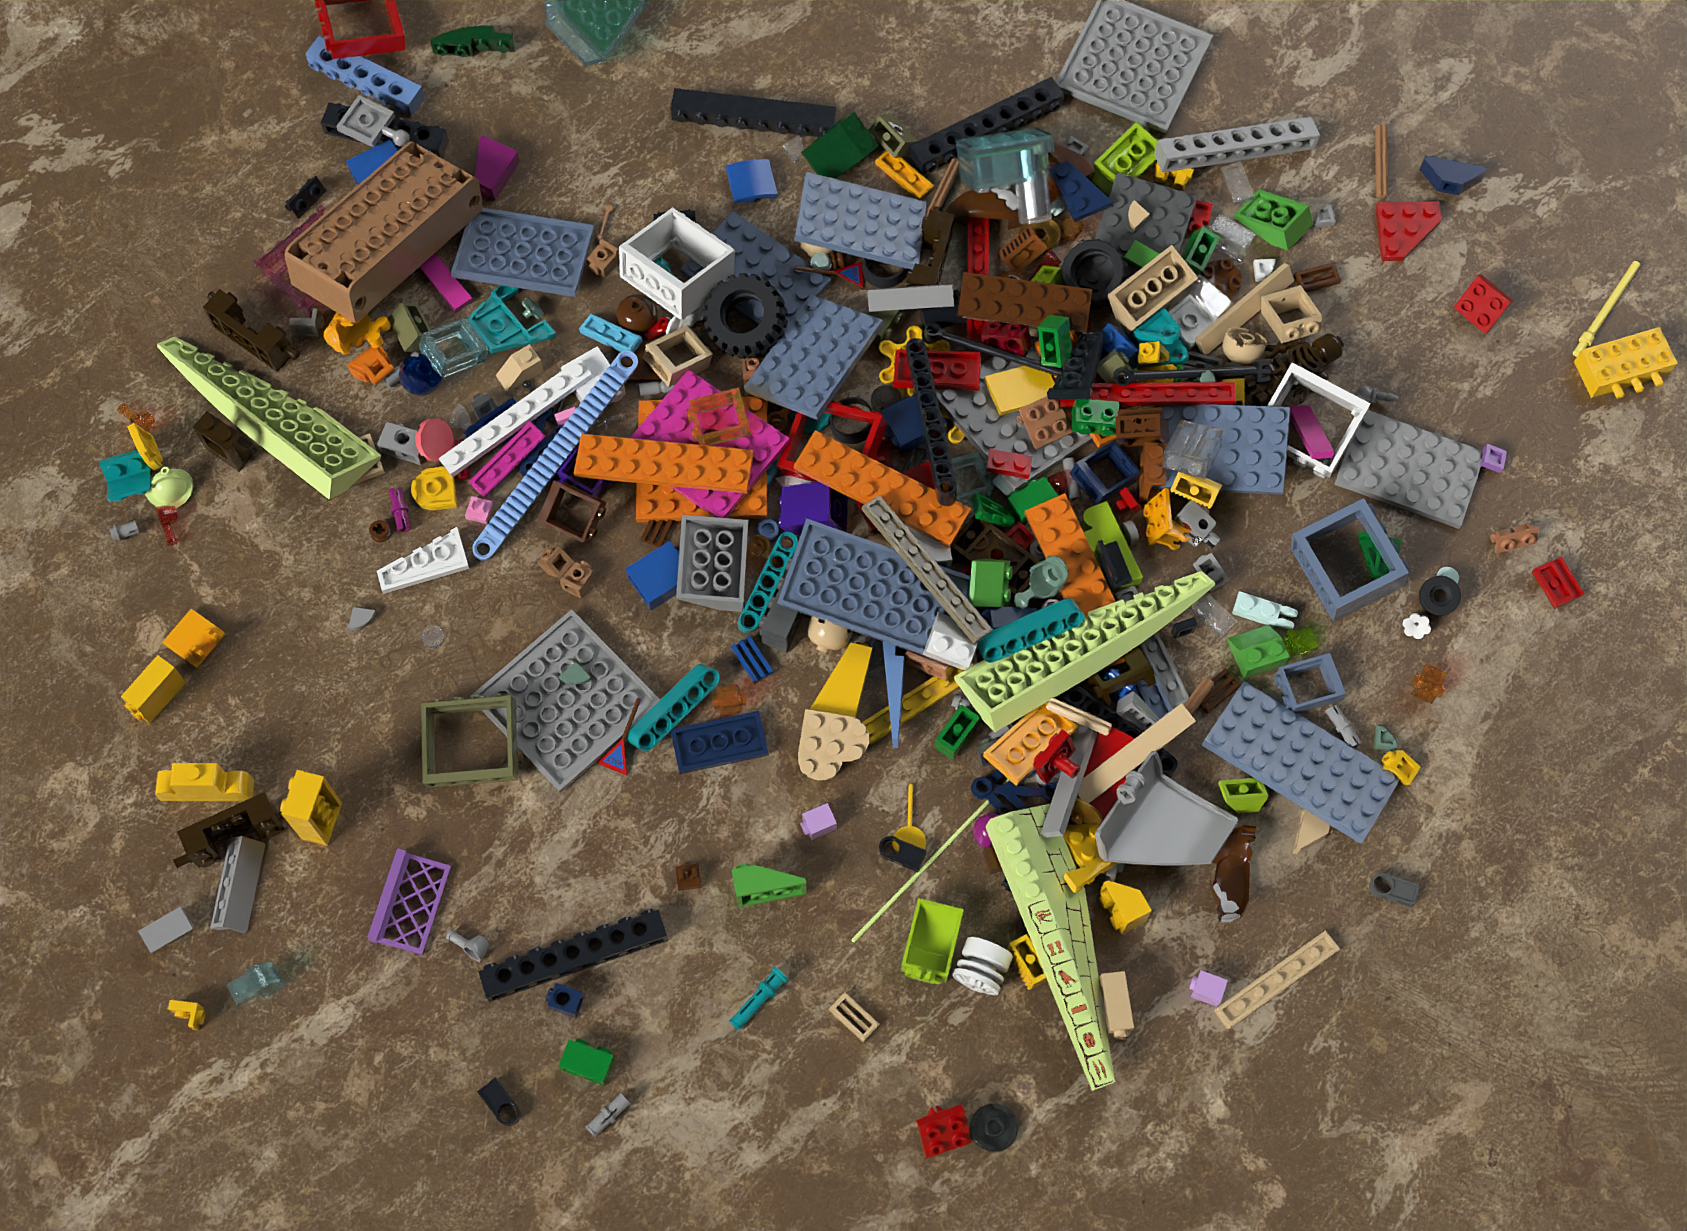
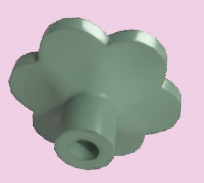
(532, 309)

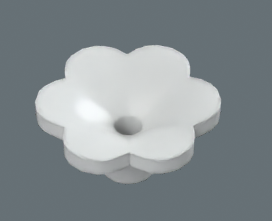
(1416, 625)

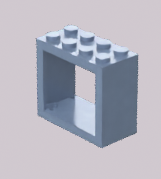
(1337, 605)

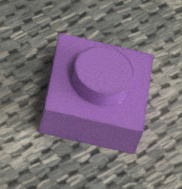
(1493, 458)

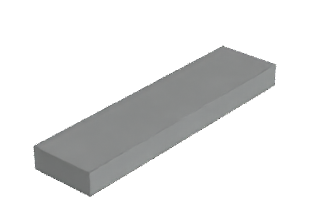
(911, 297)

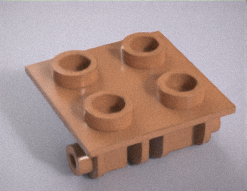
(1044, 421)

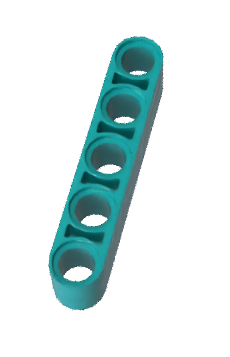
(759, 589)
(1030, 630)
(683, 703)

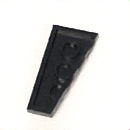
(1080, 370)

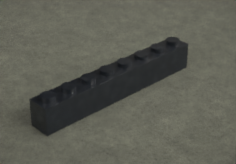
(751, 113)

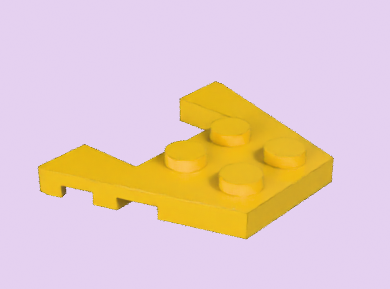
(1084, 851)

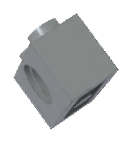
(391, 439)

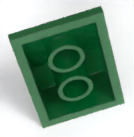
(840, 147)

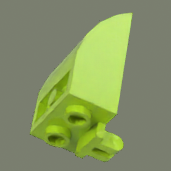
(931, 941)

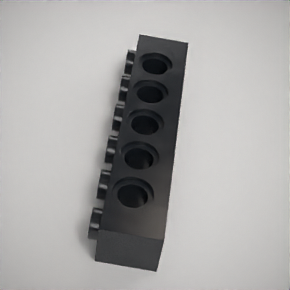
(436, 136)

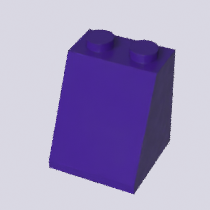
(812, 502)

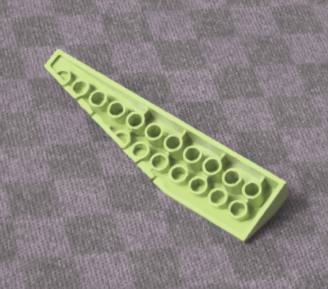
(1035, 675)

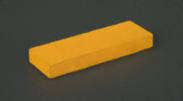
(905, 175)

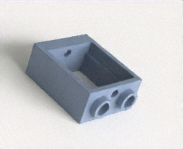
(1330, 676)

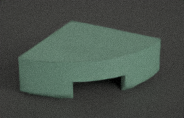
(574, 675)
(1384, 740)

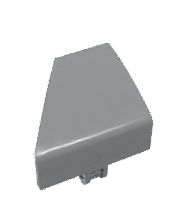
(1161, 822)

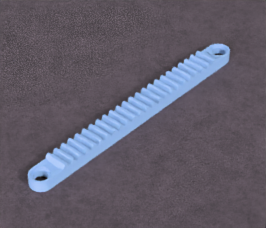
(554, 455)

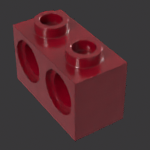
(1008, 337)

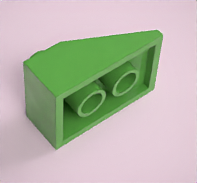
(1275, 218)
(762, 885)

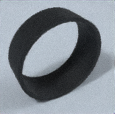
(881, 282)
(854, 438)

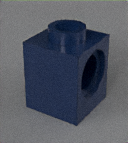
(572, 1007)

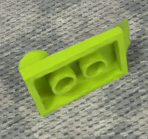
(1128, 155)

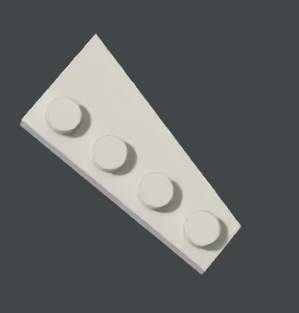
(433, 561)

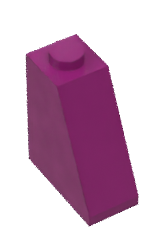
(494, 166)

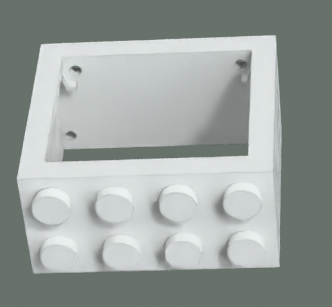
(676, 231)
(1358, 406)

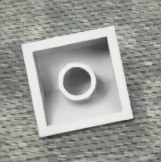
(949, 643)

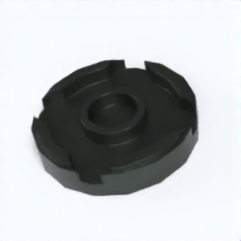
(994, 1127)

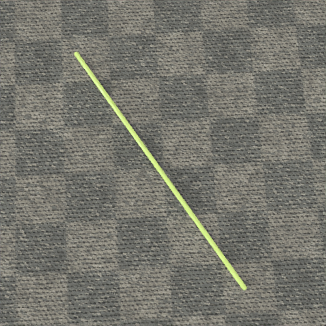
(922, 869)

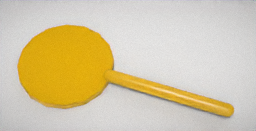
(910, 833)

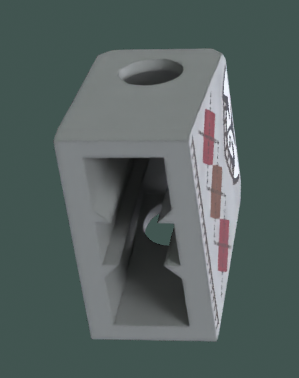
(1198, 523)

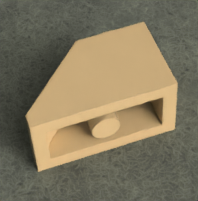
(519, 367)
(1310, 831)

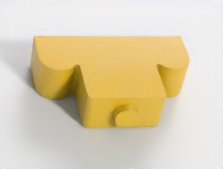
(203, 783)

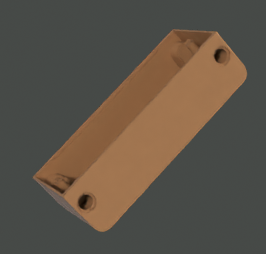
(382, 231)

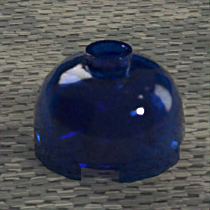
(418, 375)

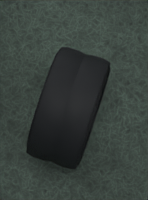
(1452, 591)

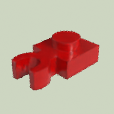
(1200, 215)

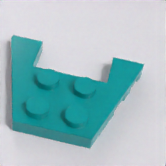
(501, 328)

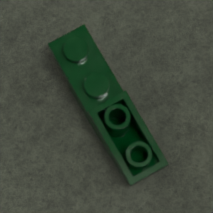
(465, 40)

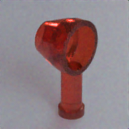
(1050, 259)
(1058, 483)
(167, 516)

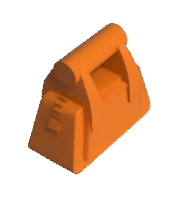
(371, 365)

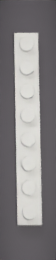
(516, 417)

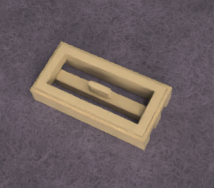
(868, 1031)

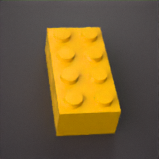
(311, 807)

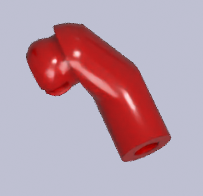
(658, 329)

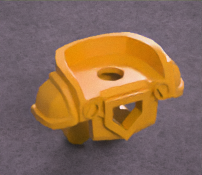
(355, 334)

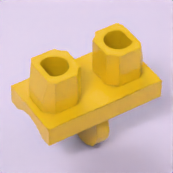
(1181, 177)

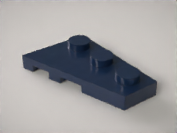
(1078, 192)

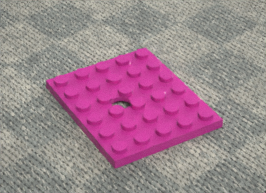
(671, 424)

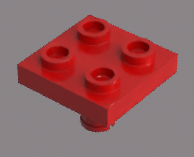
(1483, 303)
(1056, 758)
(943, 1130)

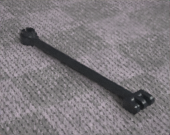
(934, 332)
(1257, 370)

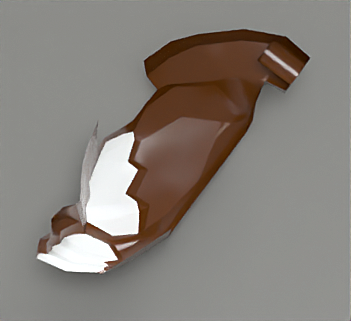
(991, 204)
(1233, 874)

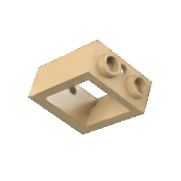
(1294, 298)
(663, 366)
(1116, 1005)

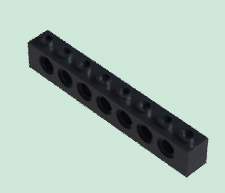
(991, 116)
(565, 966)

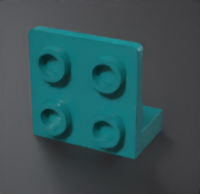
(126, 475)

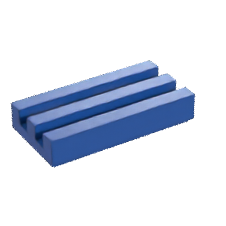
(742, 644)

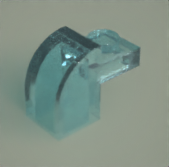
(258, 980)

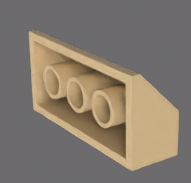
(1150, 289)

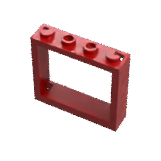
(365, 45)
(870, 448)

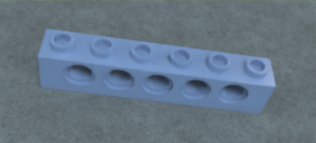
(374, 76)

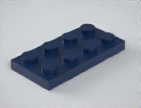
(719, 742)

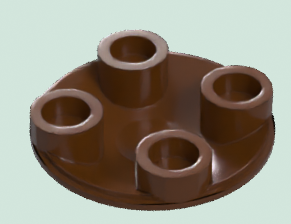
(1223, 276)

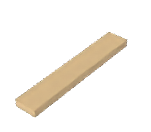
(1243, 309)
(1135, 753)
(1276, 980)

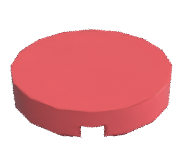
(434, 439)

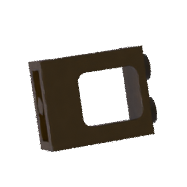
(221, 441)
(1139, 669)

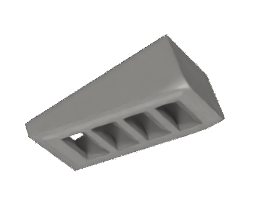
(1129, 704)

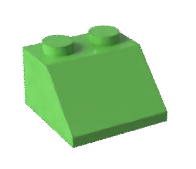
(990, 582)
(1258, 651)

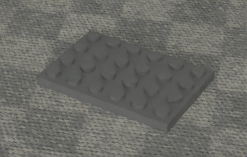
(1165, 226)

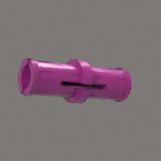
(399, 509)

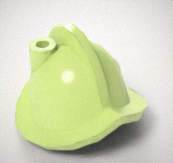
(170, 488)

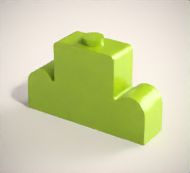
(1101, 524)

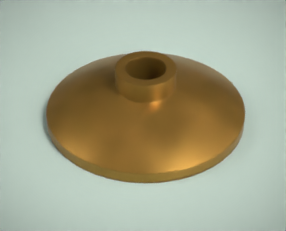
(1047, 230)
(1085, 813)

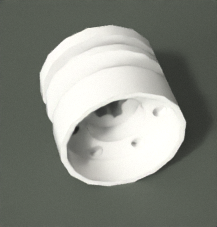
(985, 961)

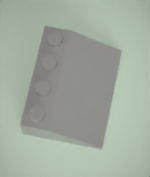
(712, 562)

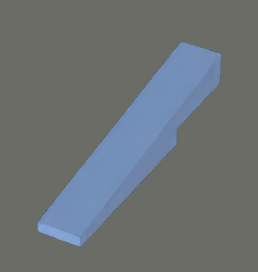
(894, 677)

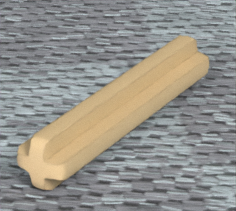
(1079, 716)

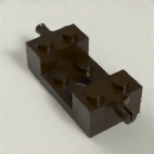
(937, 236)
(268, 345)
(981, 539)
(200, 837)

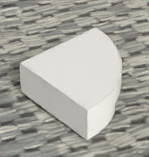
(1263, 268)

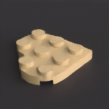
(828, 742)

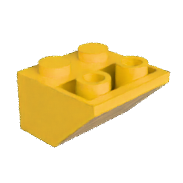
(1125, 905)

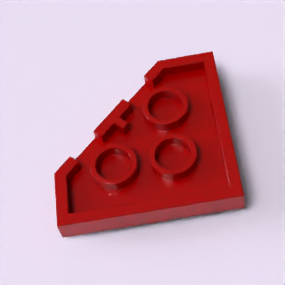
(1404, 226)

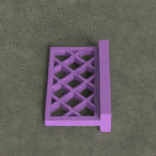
(389, 896)

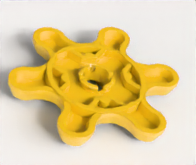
(889, 348)

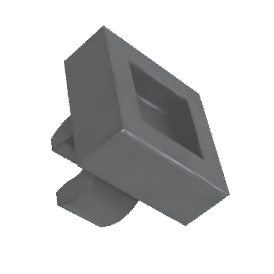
(483, 405)
(984, 745)

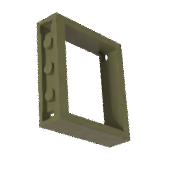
(458, 704)

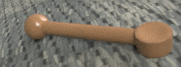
(608, 209)

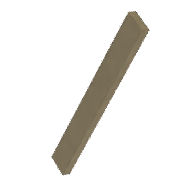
(926, 569)

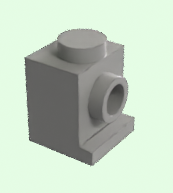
(1208, 563)

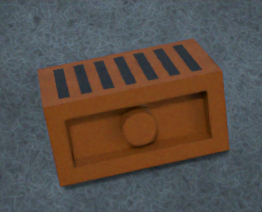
(1022, 250)

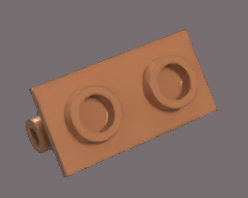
(1522, 536)

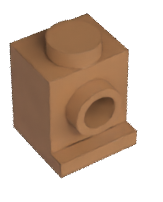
(603, 265)
(552, 559)
(577, 585)

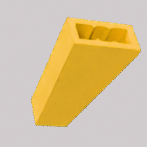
(846, 683)

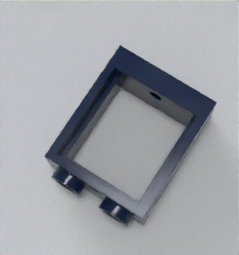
(1090, 482)

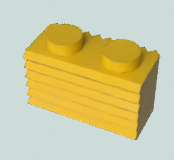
(1196, 488)
(1027, 962)

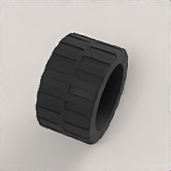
(1085, 251)

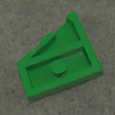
(991, 511)
(1374, 561)

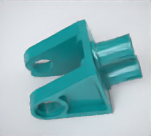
(1162, 328)

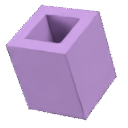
(818, 822)
(1207, 988)

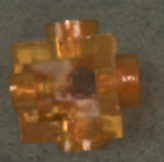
(1428, 683)

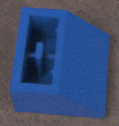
(1118, 340)

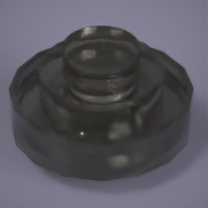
(884, 397)

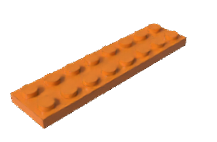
(664, 463)
(867, 478)
(1062, 536)

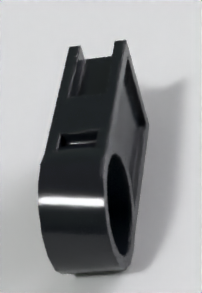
(907, 856)
(496, 1098)

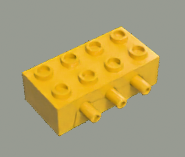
(1626, 363)

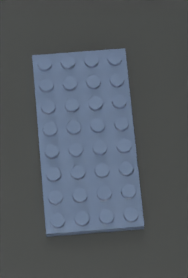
(862, 587)
(1301, 762)

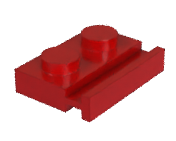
(1557, 582)

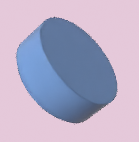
(769, 529)

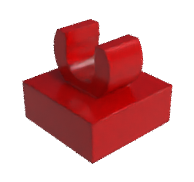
(1127, 502)

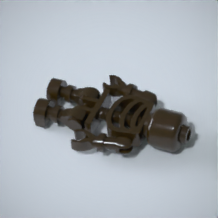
(1323, 352)

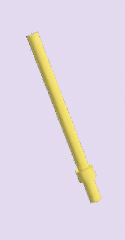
(1588, 337)

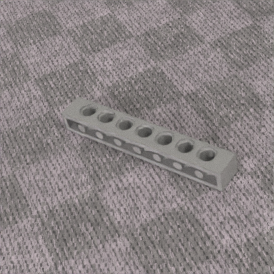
(1236, 144)

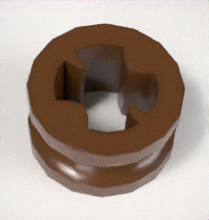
(837, 260)
(381, 537)

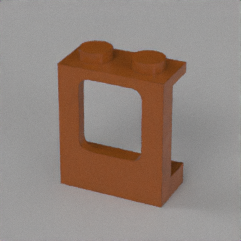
(1151, 471)

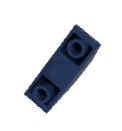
(1451, 175)

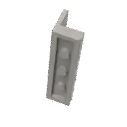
(238, 884)

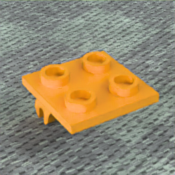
(1160, 524)
(194, 638)

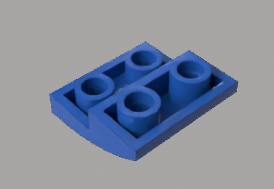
(751, 180)

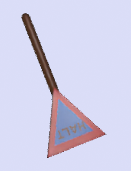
(850, 273)
(616, 757)

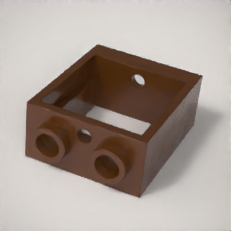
(1152, 429)
(553, 502)

